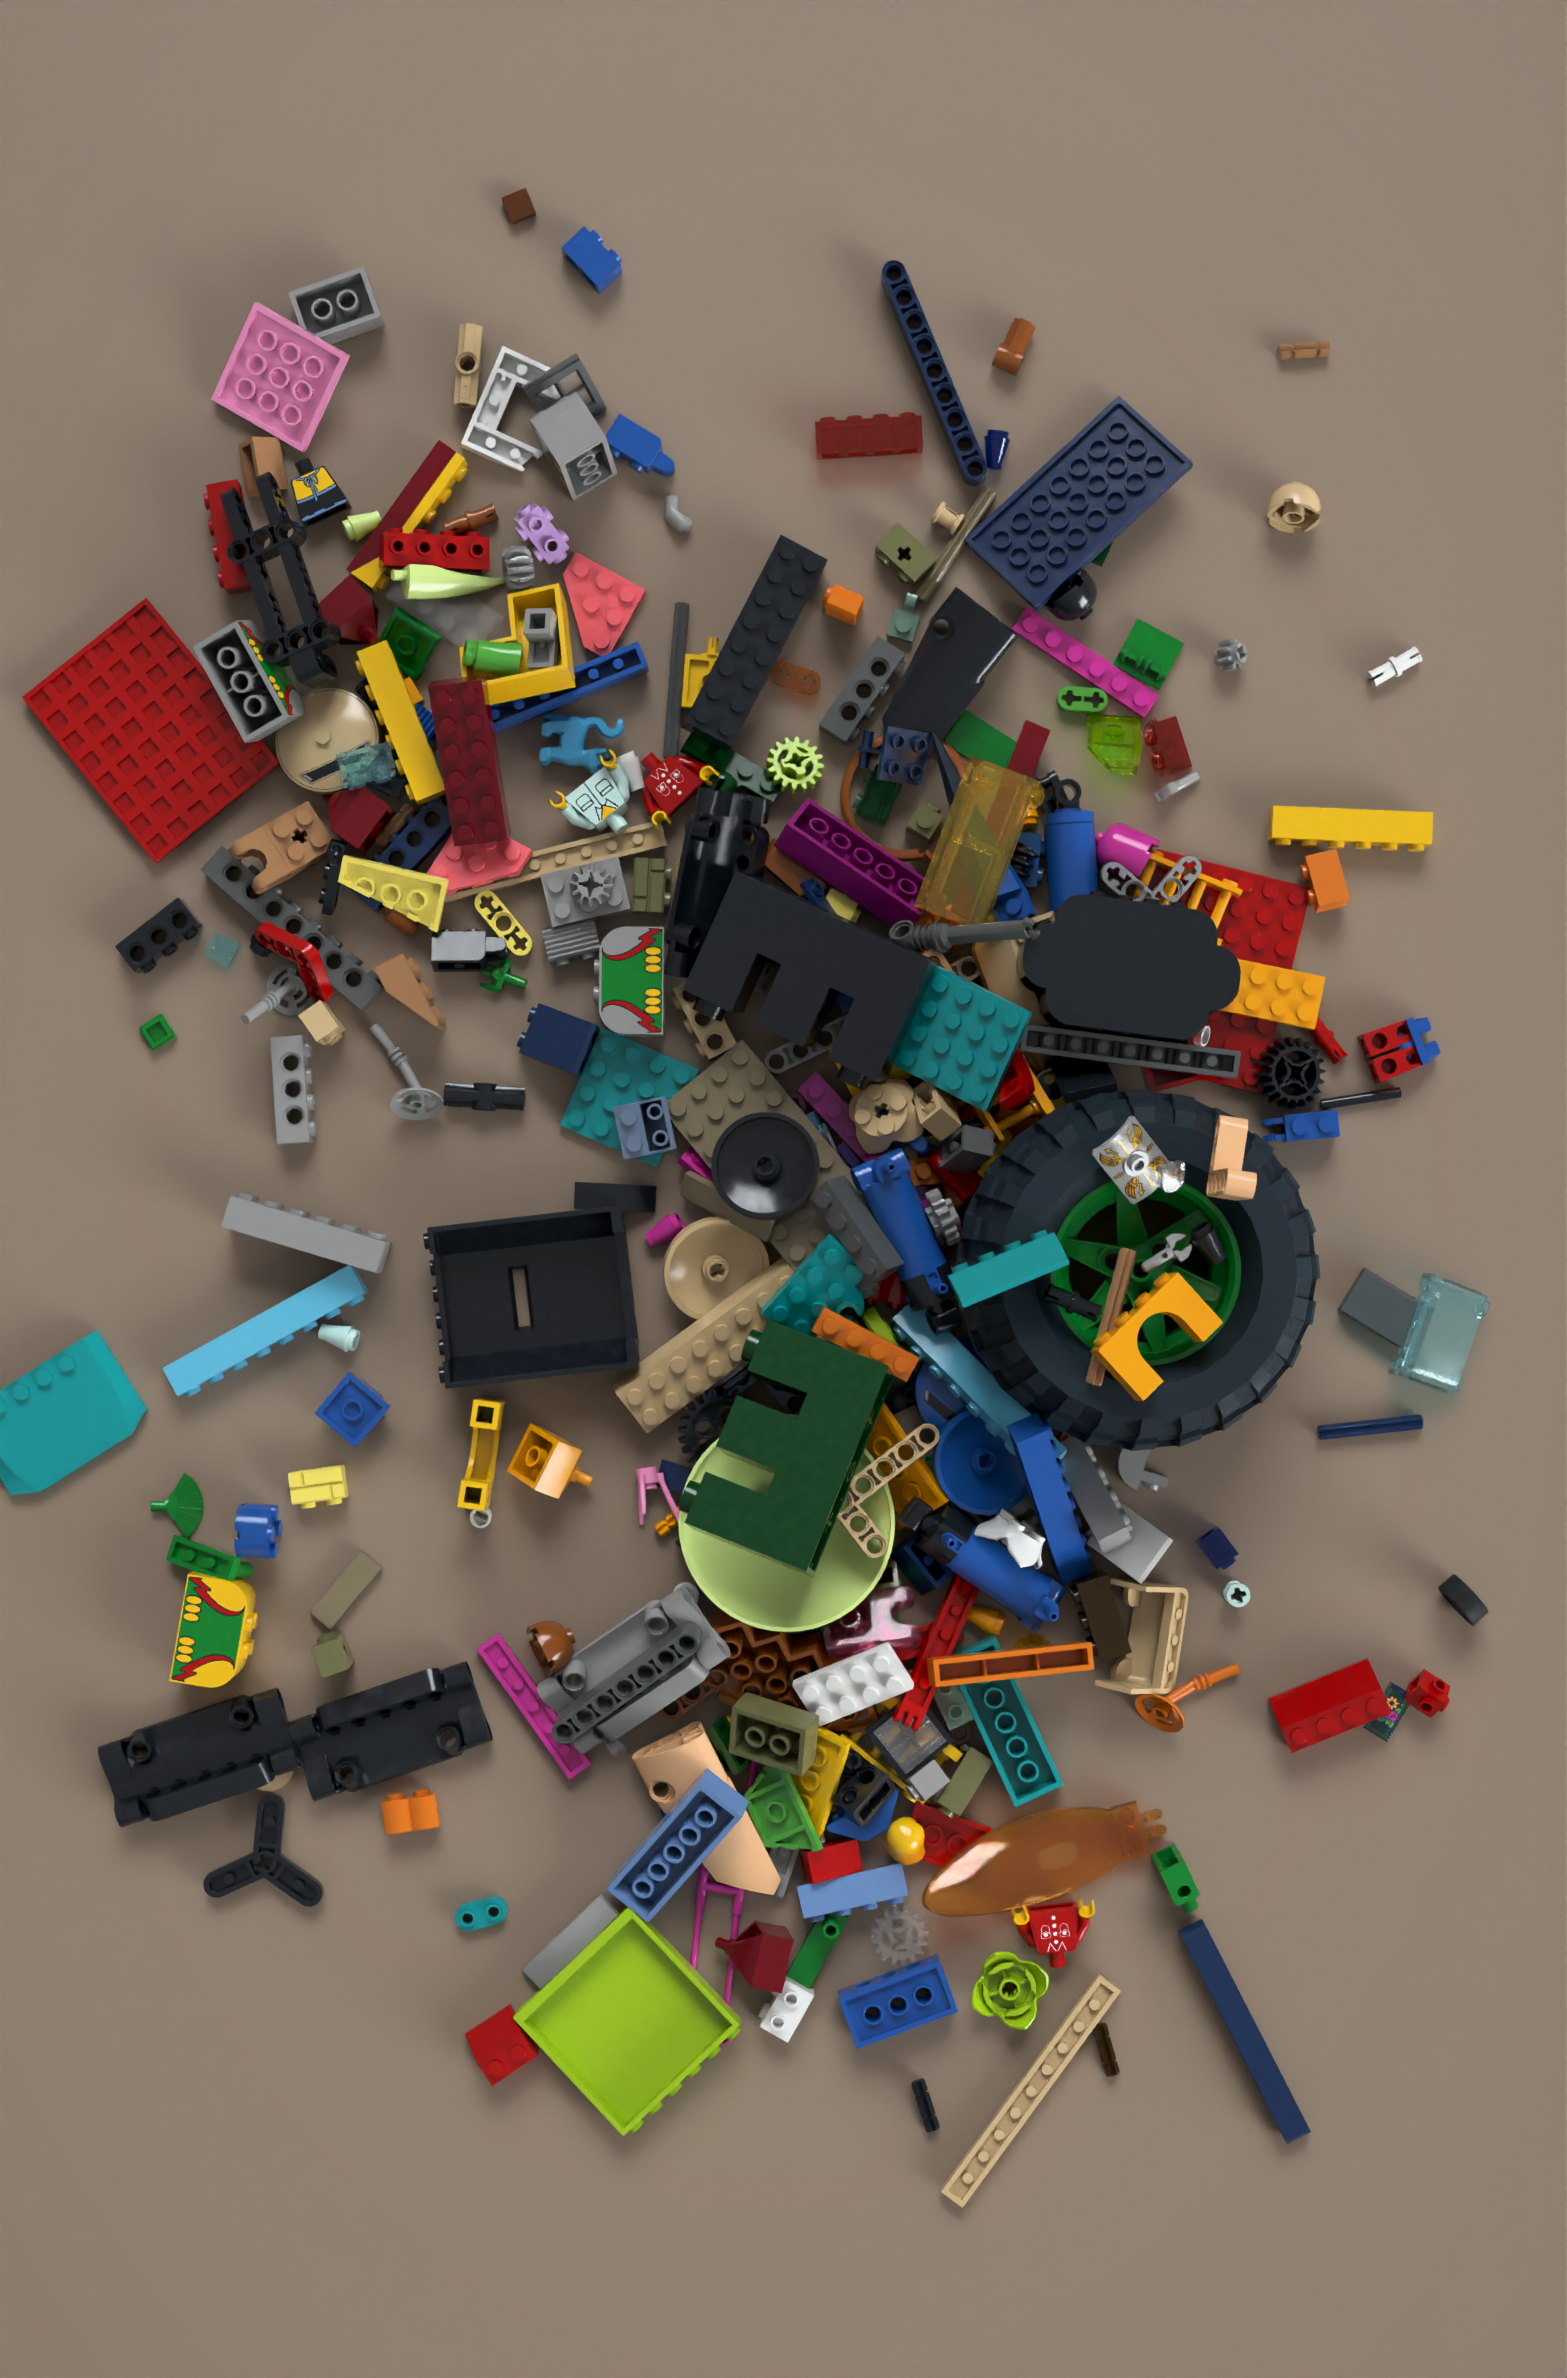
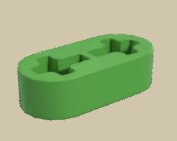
(1082, 693)

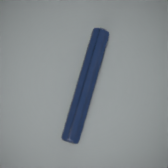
(1370, 1427)

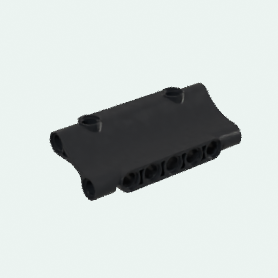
(712, 850)
(390, 1730)
(199, 1758)

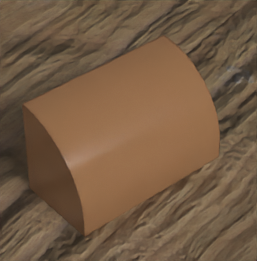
(259, 457)

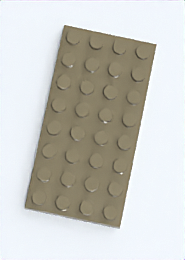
(743, 1086)

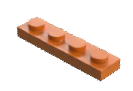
(864, 1342)

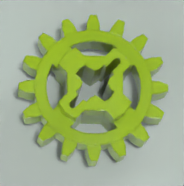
(796, 762)

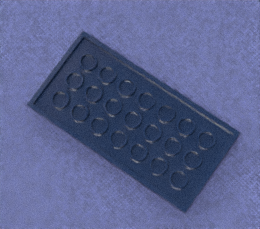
(1078, 503)

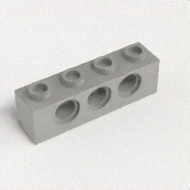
(281, 1050)

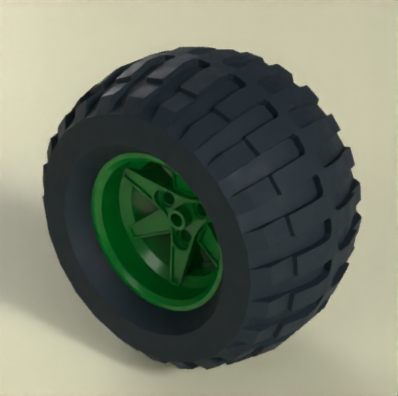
(1257, 1291)

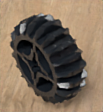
(1306, 1064)

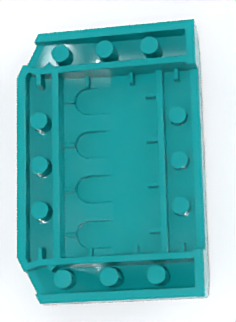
(65, 1415)

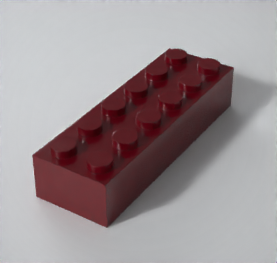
(469, 760)

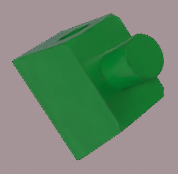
(1176, 1878)

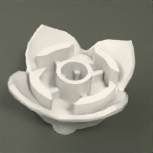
(1020, 1538)

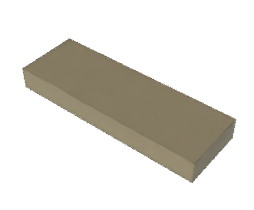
(346, 1589)

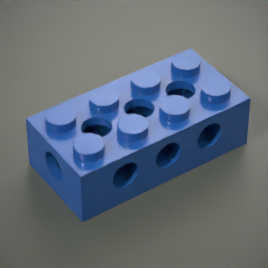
(897, 2018)

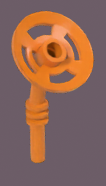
(1164, 1708)

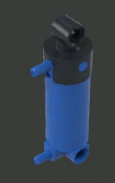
(906, 1225)
(984, 1563)

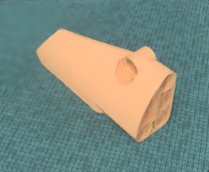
(678, 1762)

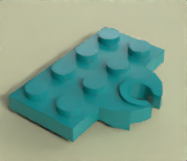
(822, 1280)

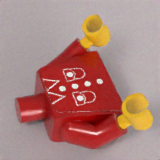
(671, 784)
(1054, 1928)

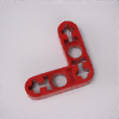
(303, 954)

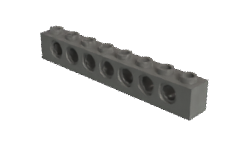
(218, 870)
(1131, 1051)

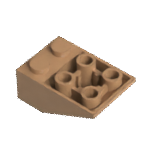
(403, 983)

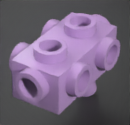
(536, 527)

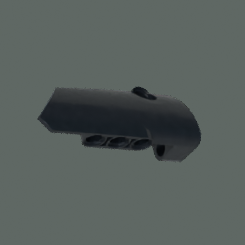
(948, 667)

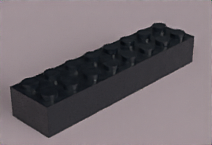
(754, 643)

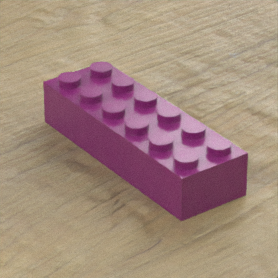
(851, 863)

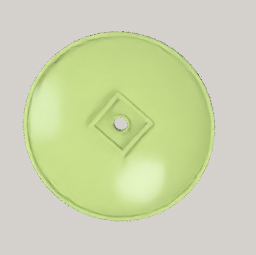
(773, 1594)

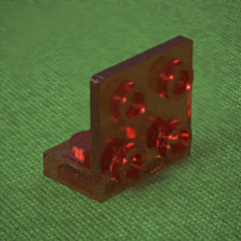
(1167, 746)

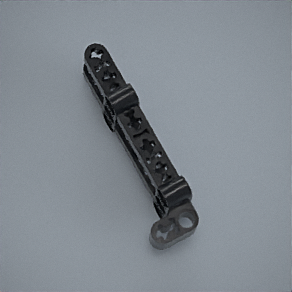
(307, 662)

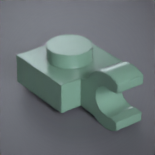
(903, 622)

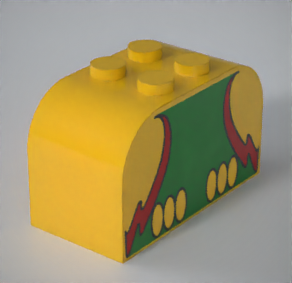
(214, 1630)

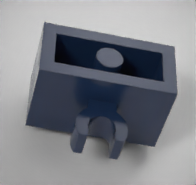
(919, 1567)

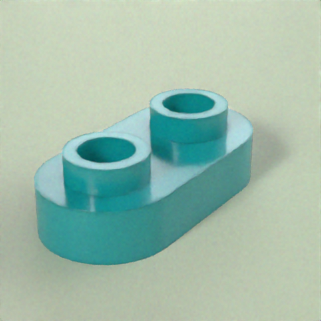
(480, 1912)

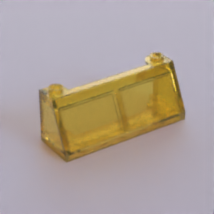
(977, 844)

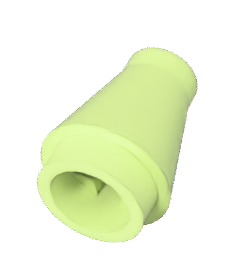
(360, 525)

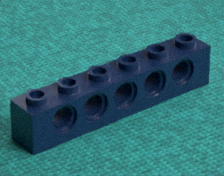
(414, 855)

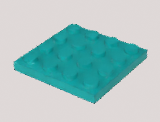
(962, 1038)
(619, 1075)

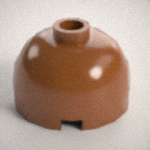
(551, 1645)

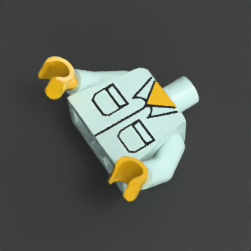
(598, 800)

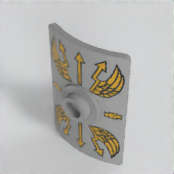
(1131, 1160)

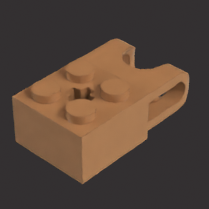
(278, 851)

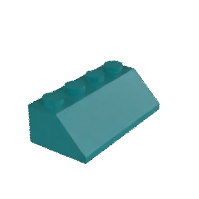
(1007, 1269)

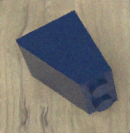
(558, 1039)

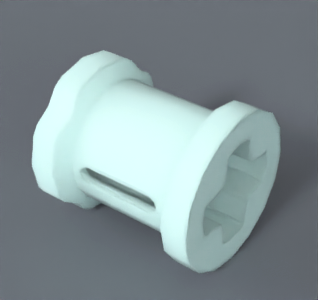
(1243, 1597)

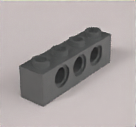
(879, 653)

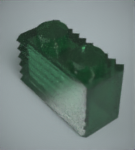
(876, 800)

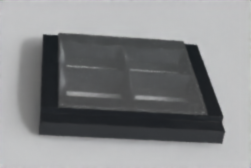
(904, 1747)

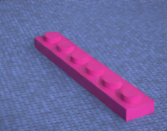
(1085, 662)
(525, 1695)

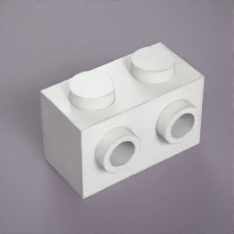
(786, 2009)

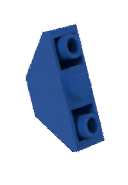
(877, 1824)

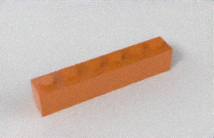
(1010, 1663)

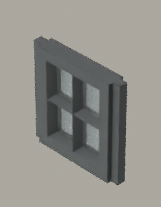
(562, 381)

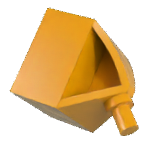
(547, 1462)

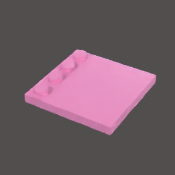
(280, 377)

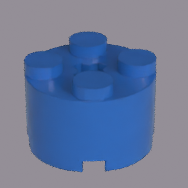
(257, 1530)

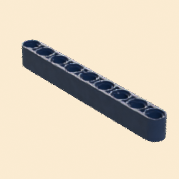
(929, 361)
(1244, 2031)

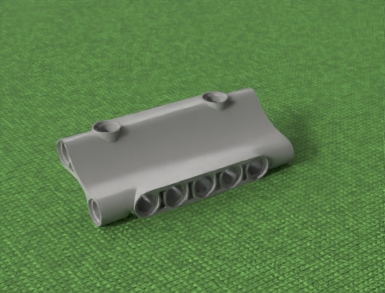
(619, 1647)

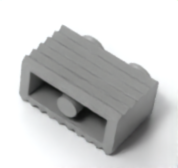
(571, 942)

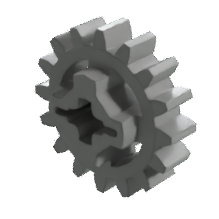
(943, 1217)

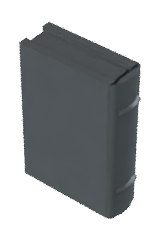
(1380, 1307)

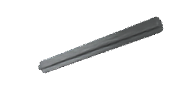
(676, 676)

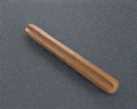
(1112, 1308)

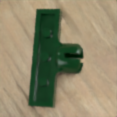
(733, 769)

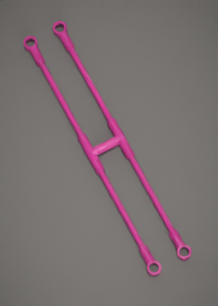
(705, 1886)

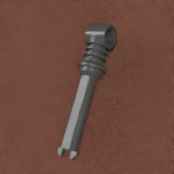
(941, 935)

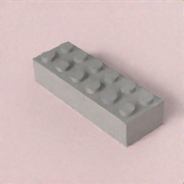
(307, 1234)

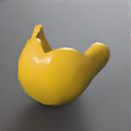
(905, 1841)

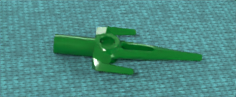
(501, 975)

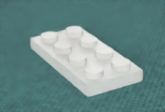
(853, 1683)

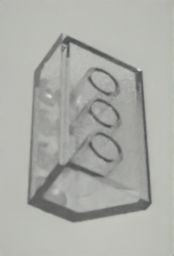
(451, 617)

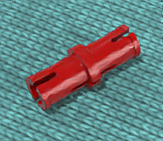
(1326, 1040)

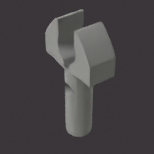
(1174, 787)
(1167, 1253)

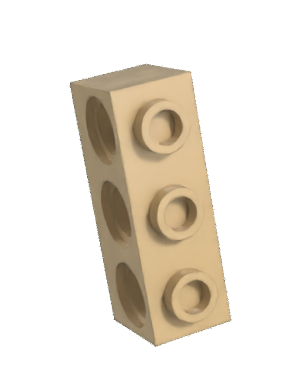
(703, 1032)

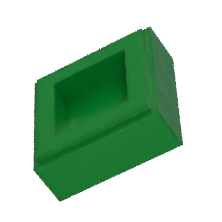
(157, 1032)

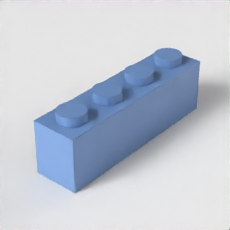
(852, 1891)

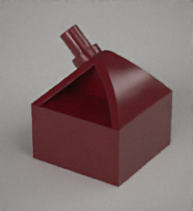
(352, 612)
(358, 816)
(761, 1954)

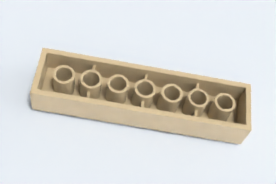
(699, 1353)

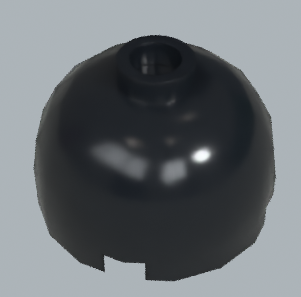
(1074, 599)

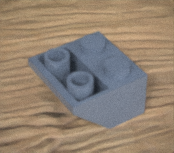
(644, 1128)

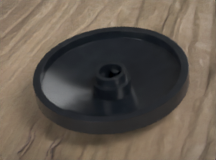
(765, 1166)

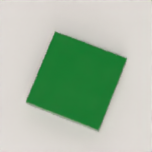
(410, 642)

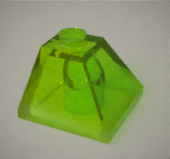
(1115, 741)

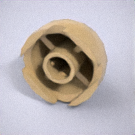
(1294, 507)

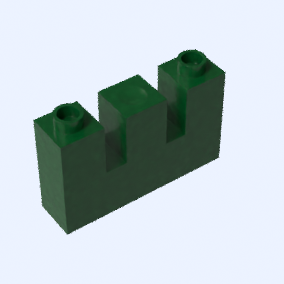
(808, 1454)

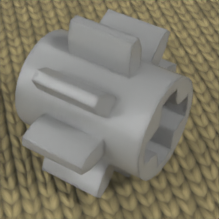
(1230, 655)

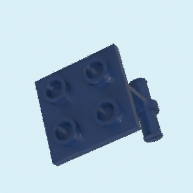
(901, 755)

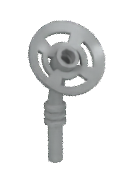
(276, 992)
(416, 1096)

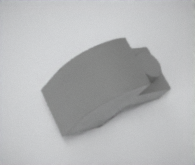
(543, 638)
(1131, 1470)

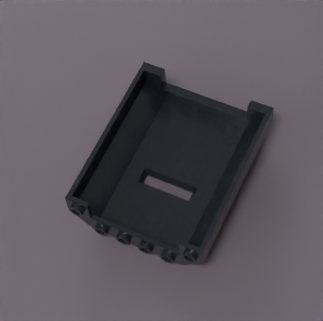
(575, 1296)

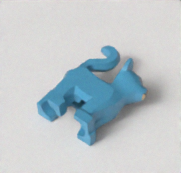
(573, 738)

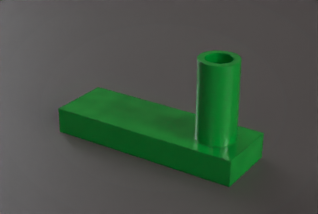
(207, 1559)
(816, 1949)

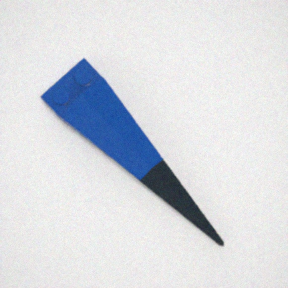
(1013, 898)

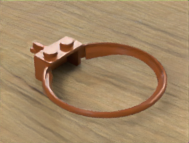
(902, 855)

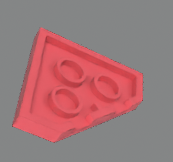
(600, 603)
(479, 863)

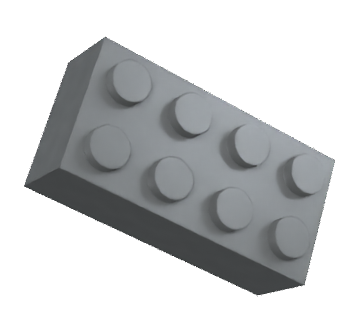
(1092, 1496)

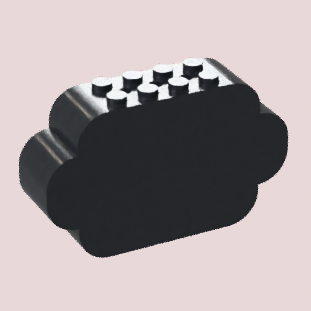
(1128, 968)

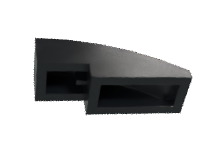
(631, 1197)

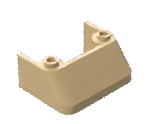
(998, 972)
(1153, 1638)

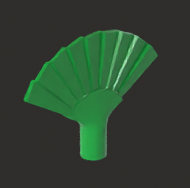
(183, 1505)

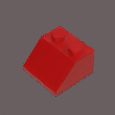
(501, 2045)

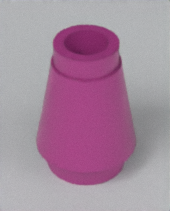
(665, 1230)

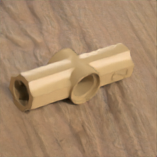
(468, 381)

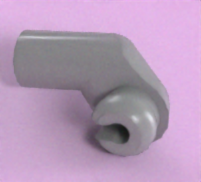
(674, 517)

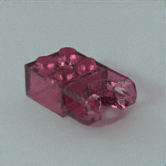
(872, 1624)

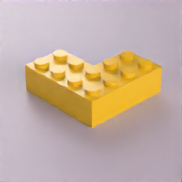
(539, 681)

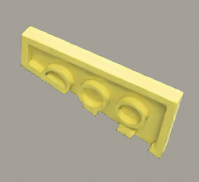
(406, 891)

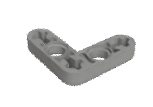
(1145, 892)

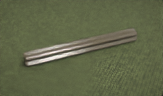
(955, 544)

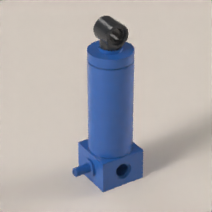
(1069, 848)

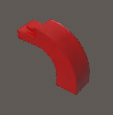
(1016, 1083)

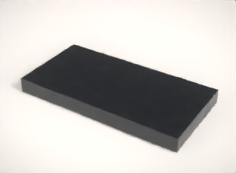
(1081, 1078)

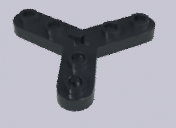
(282, 1871)

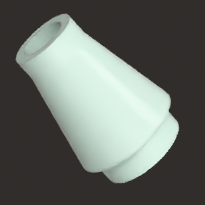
(343, 1337)

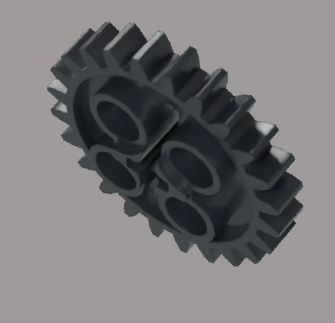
(707, 1410)

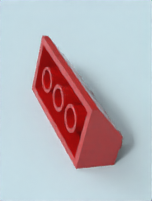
(1329, 1705)

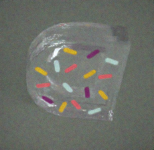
(1170, 1175)

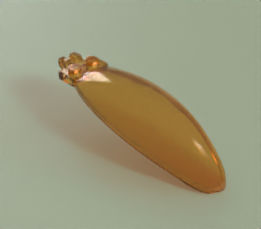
(1039, 1859)

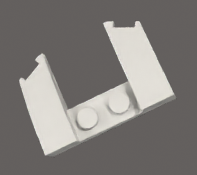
(481, 435)

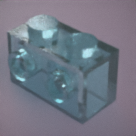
(365, 765)

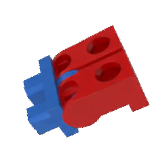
(1406, 1044)

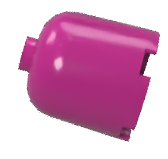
(1125, 846)

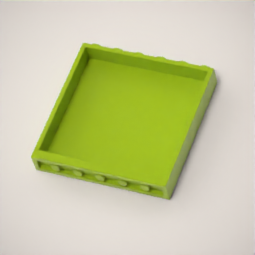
(628, 2020)

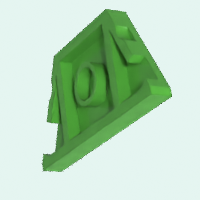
(780, 1812)

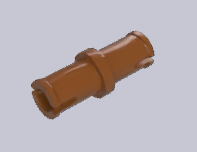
(472, 520)

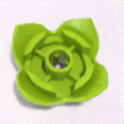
(1014, 2008)

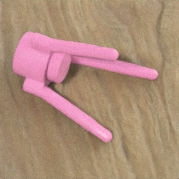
(647, 1480)

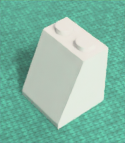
(1139, 1554)

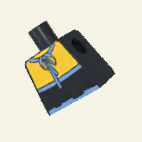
(316, 494)

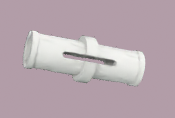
(1394, 666)

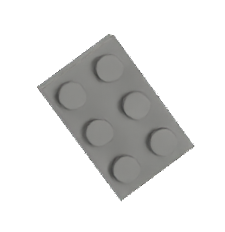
(338, 306)
(566, 910)

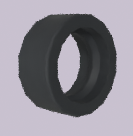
(1463, 1599)

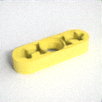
(496, 903)

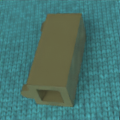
(962, 1783)

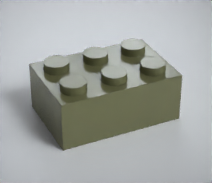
(773, 1734)

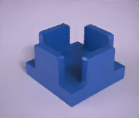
(353, 1409)

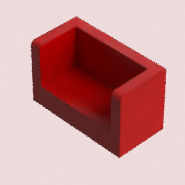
(835, 1860)

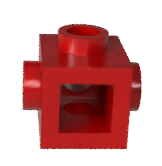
(1427, 1693)

